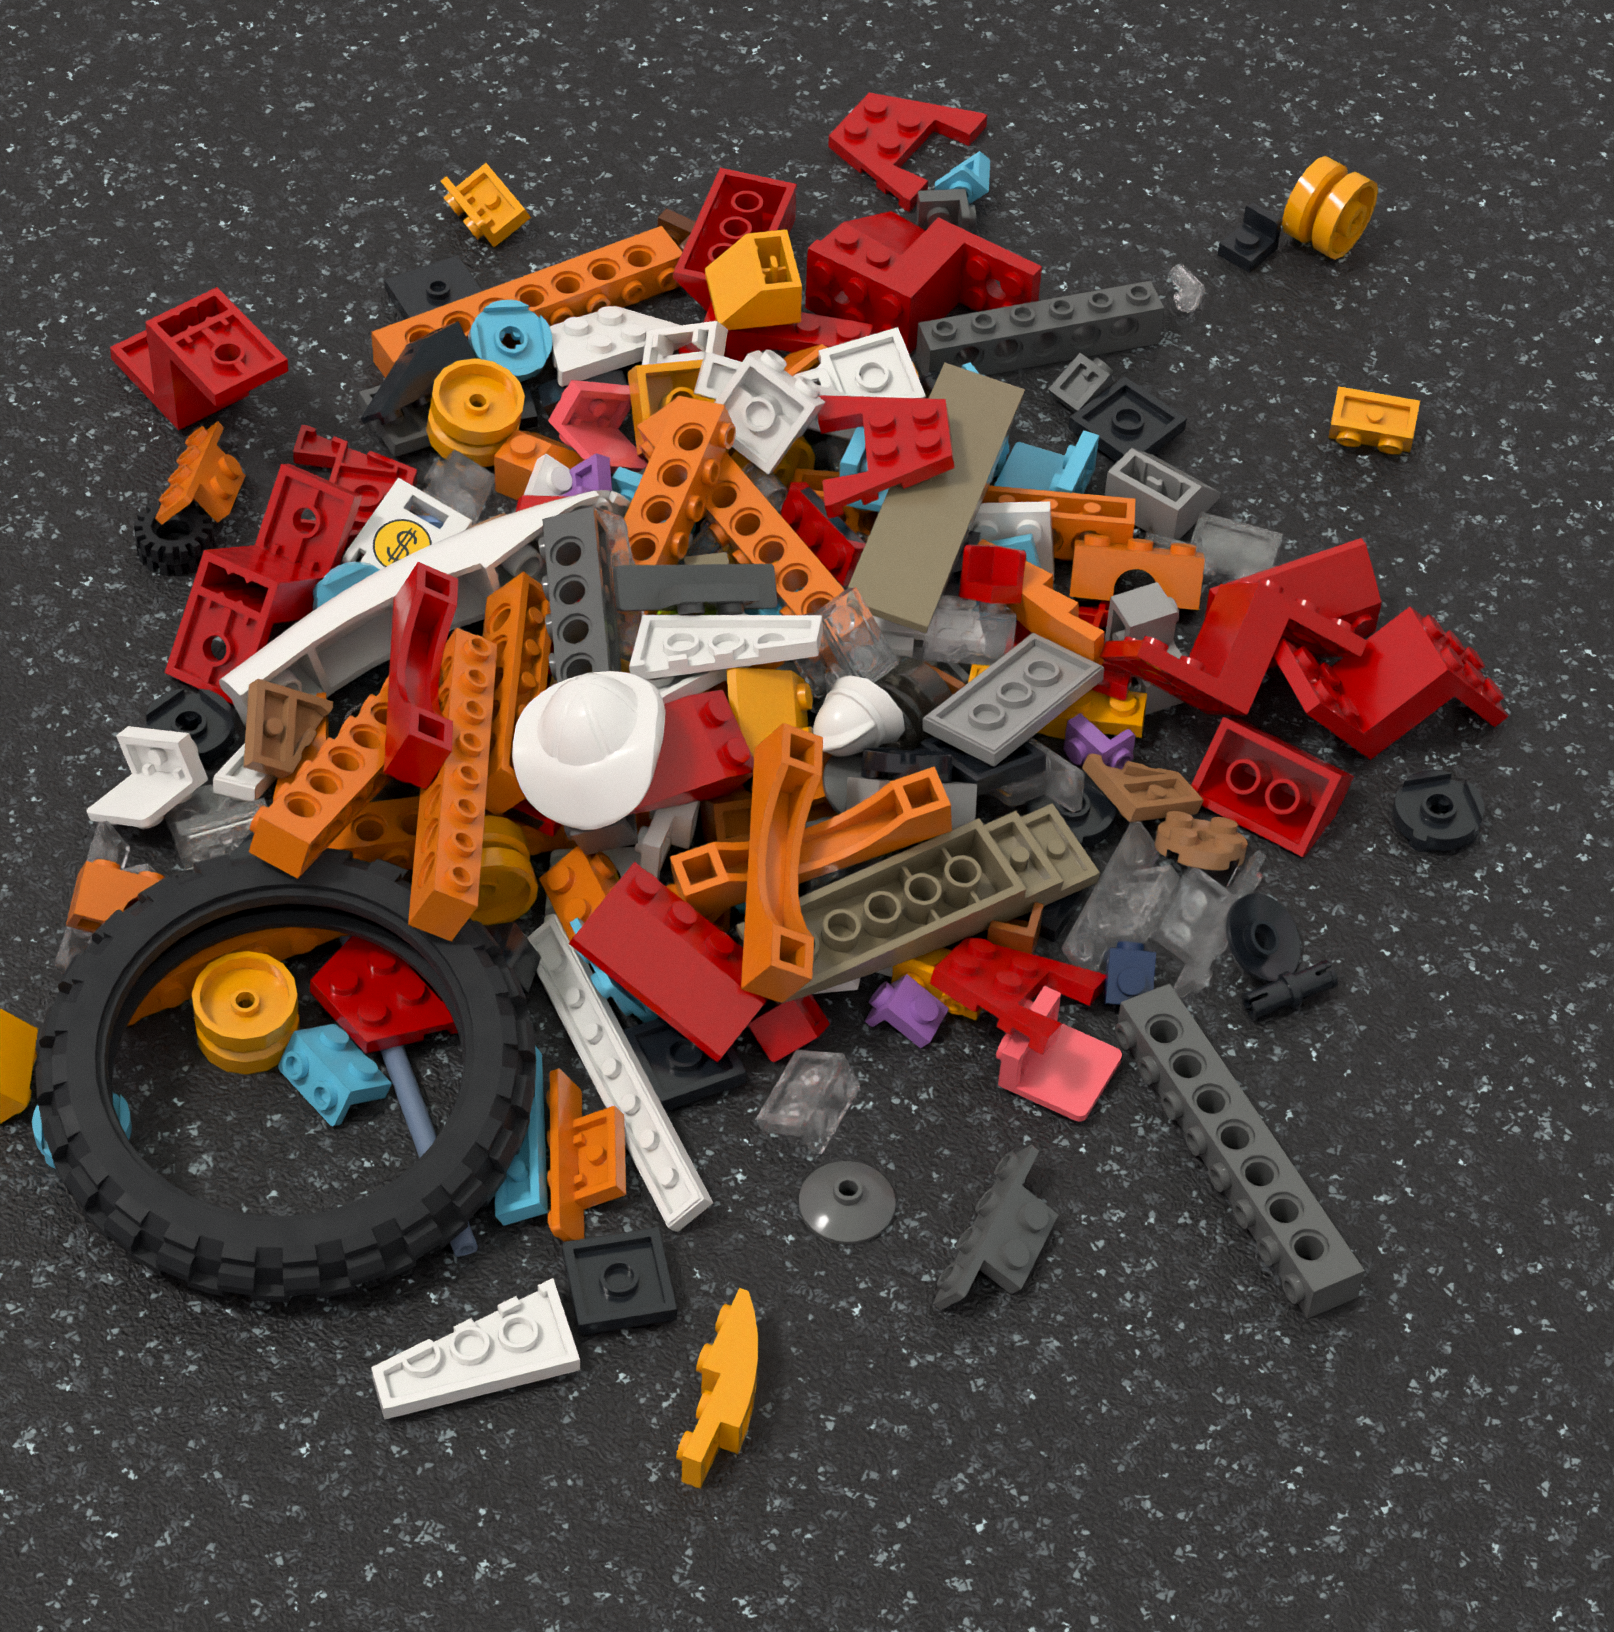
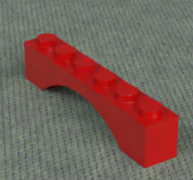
(415, 728)

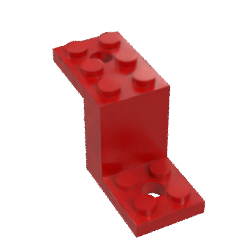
(922, 285)
(198, 358)
(254, 586)
(1235, 647)
(1394, 685)

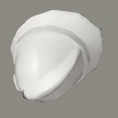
(857, 717)

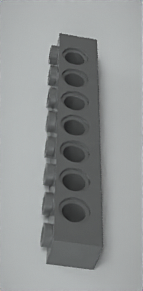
(584, 538)
(1173, 1047)

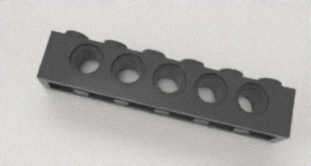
(1043, 330)

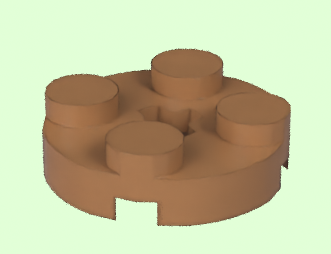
(1201, 842)

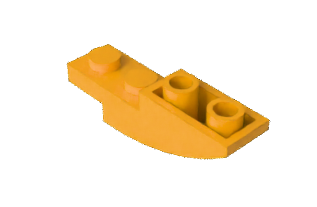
(1104, 712)
(726, 1390)

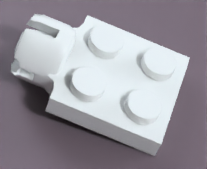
(868, 368)

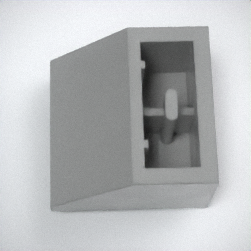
(1165, 496)

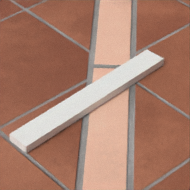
(619, 1078)

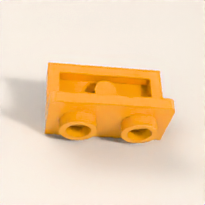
(488, 203)
(1374, 420)

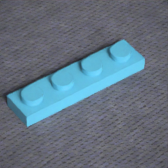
(525, 1188)

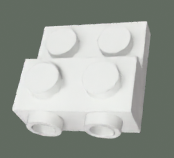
(768, 408)

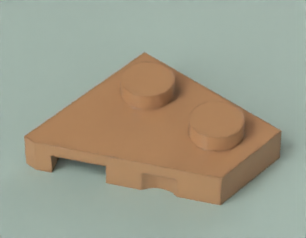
(280, 726)
(1143, 791)

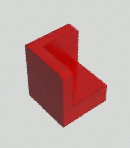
(992, 574)
(788, 1026)

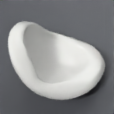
(589, 748)

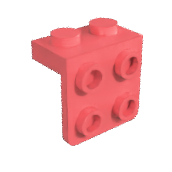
(590, 423)
(1067, 1075)

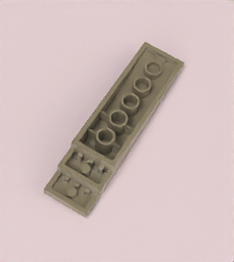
(928, 523)
(940, 894)

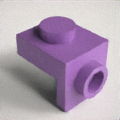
(591, 475)
(1085, 739)
(907, 1009)

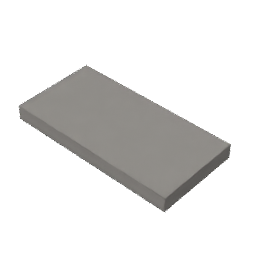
(1013, 699)

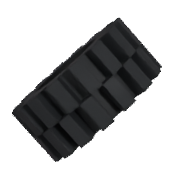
(173, 553)

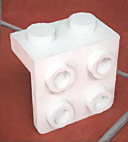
(163, 774)

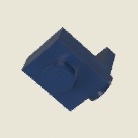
(1128, 972)

